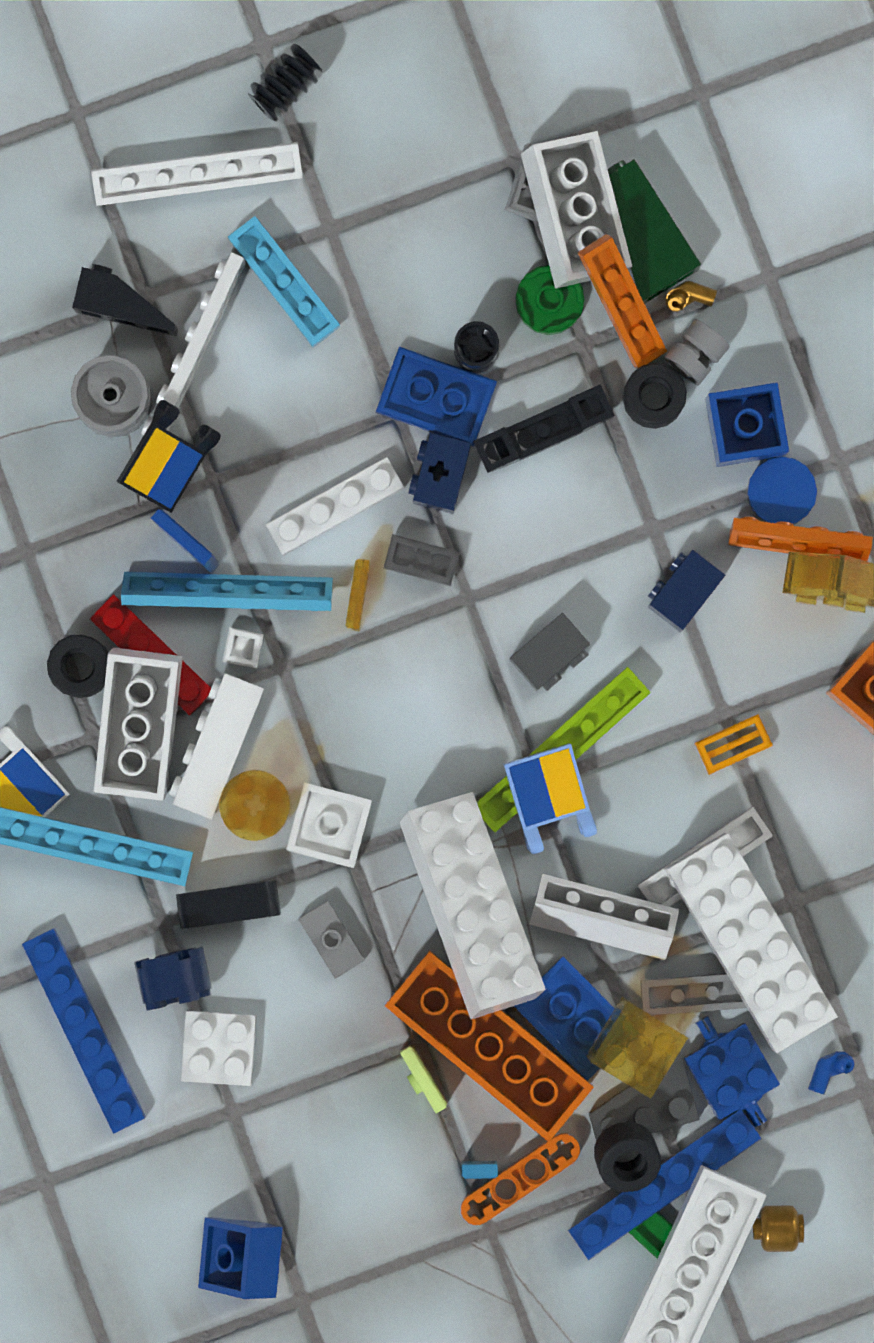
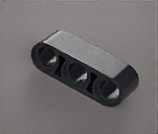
(228, 904)

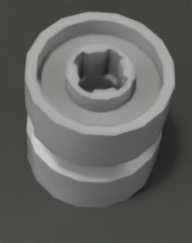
(697, 351)

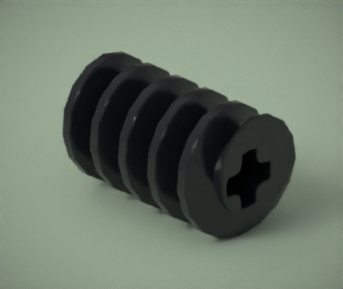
(284, 81)

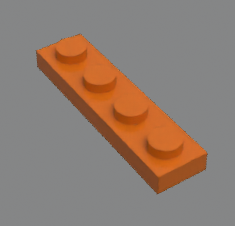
(622, 301)
(787, 538)

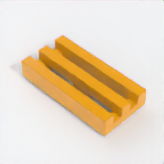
(706, 756)

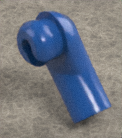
(830, 1066)

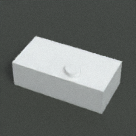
(572, 202)
(137, 724)

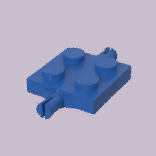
(731, 1071)

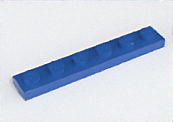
(84, 1030)
(673, 1180)

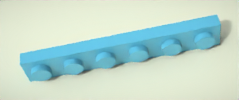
(227, 591)
(94, 847)

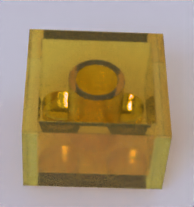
(636, 1047)

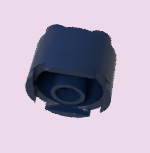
(173, 978)

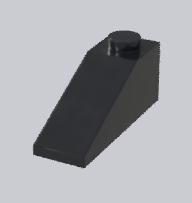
(111, 299)

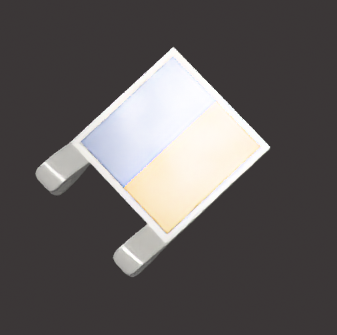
(25, 781)

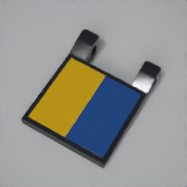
(164, 462)

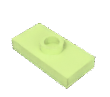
(422, 1080)

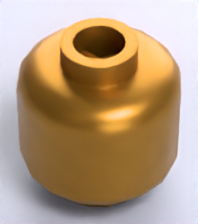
(779, 1228)

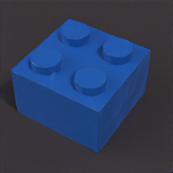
(747, 424)

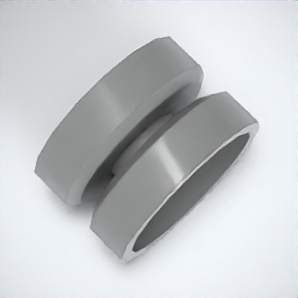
(113, 417)

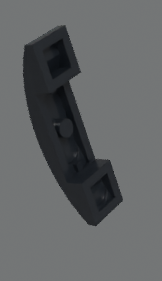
(544, 429)

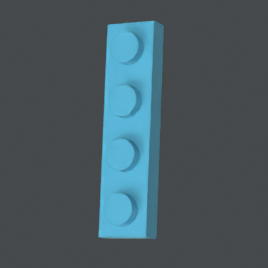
(284, 281)

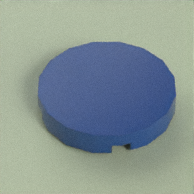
(782, 490)

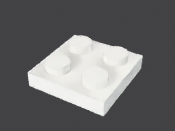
(329, 825)
(218, 1048)

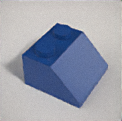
(240, 1258)

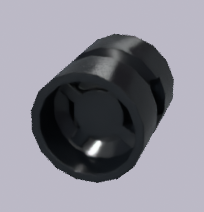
(476, 347)

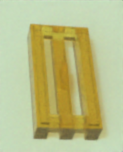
(357, 595)

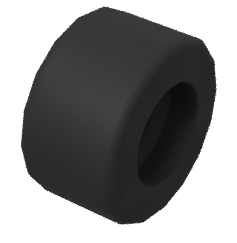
(654, 374)
(57, 666)
(635, 1173)

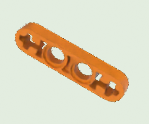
(523, 1183)

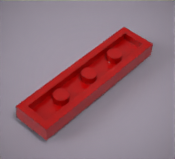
(131, 633)

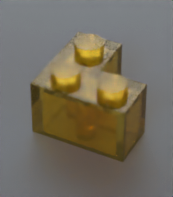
(831, 579)

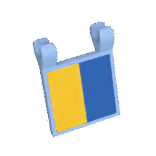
(548, 790)

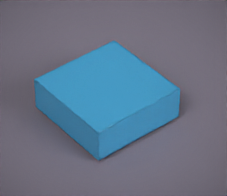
(479, 1169)

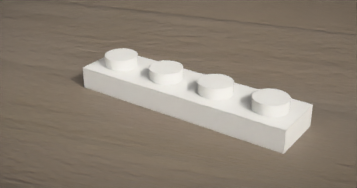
(335, 506)
(746, 832)

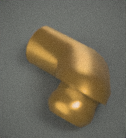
(688, 293)

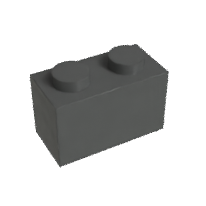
(550, 652)

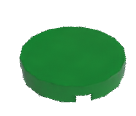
(547, 308)

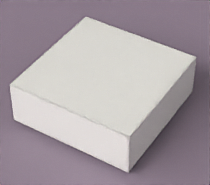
(243, 648)

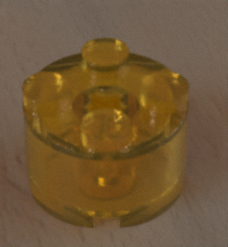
(237, 814)

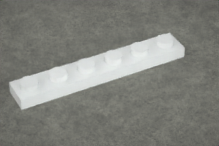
(196, 173)
(200, 333)

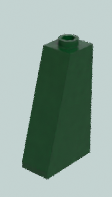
(654, 241)

